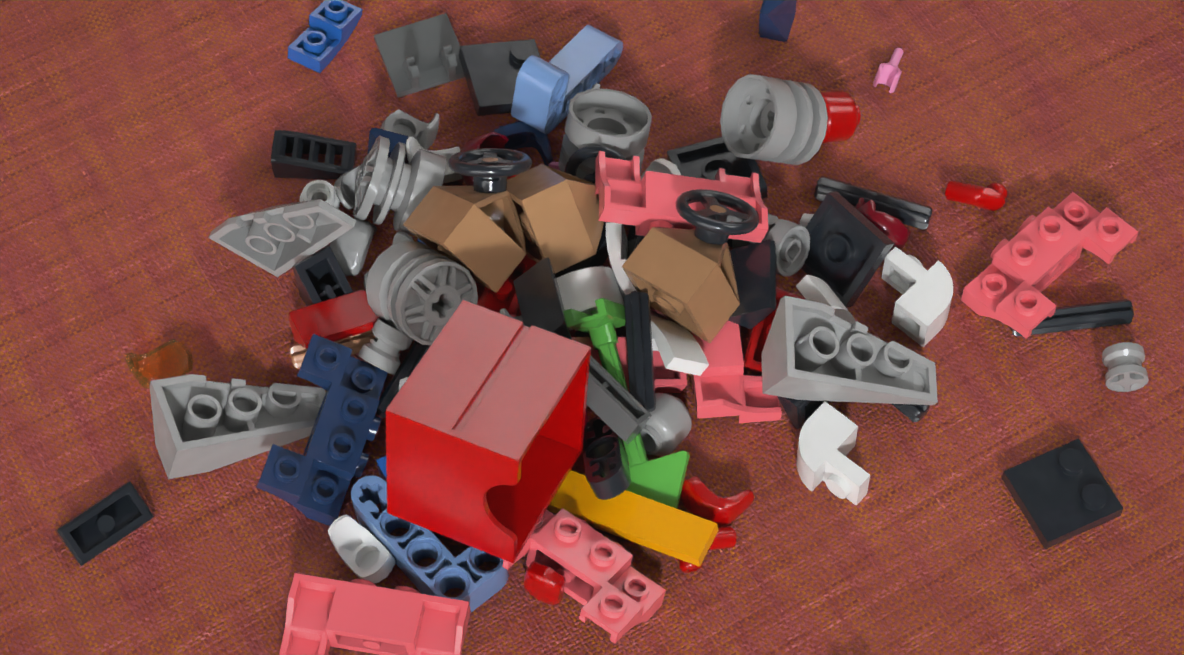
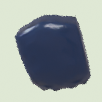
(523, 135)

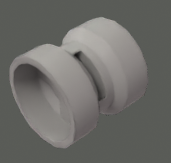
(385, 348)

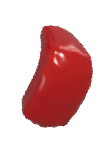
(707, 505)
(544, 583)

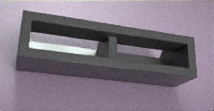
(614, 403)

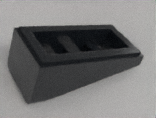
(303, 143)

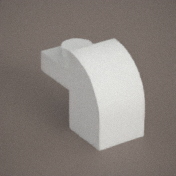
(584, 286)
(925, 296)
(823, 451)

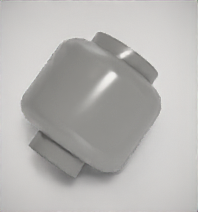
(667, 425)

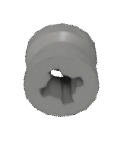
(1125, 367)

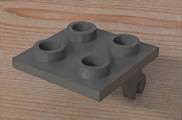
(420, 55)

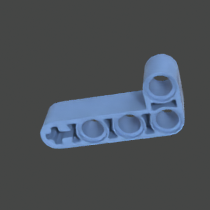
(546, 87)
(421, 543)

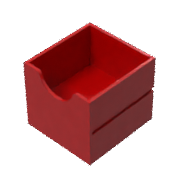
(486, 430)

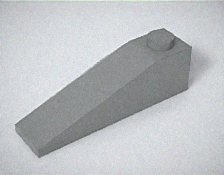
(282, 233)
(828, 359)
(219, 423)

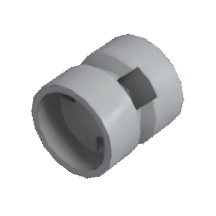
(791, 244)

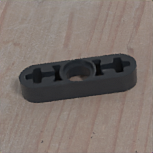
(605, 460)

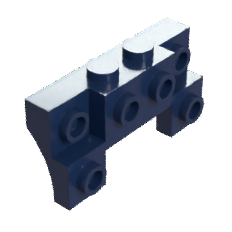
(333, 453)

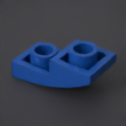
(326, 35)

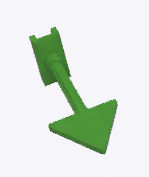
(653, 479)

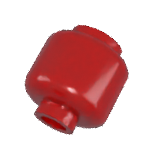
(842, 116)

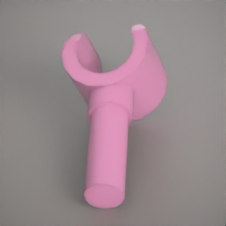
(889, 72)

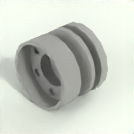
(773, 119)
(606, 120)
(395, 184)
(417, 289)

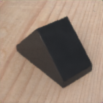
(320, 277)

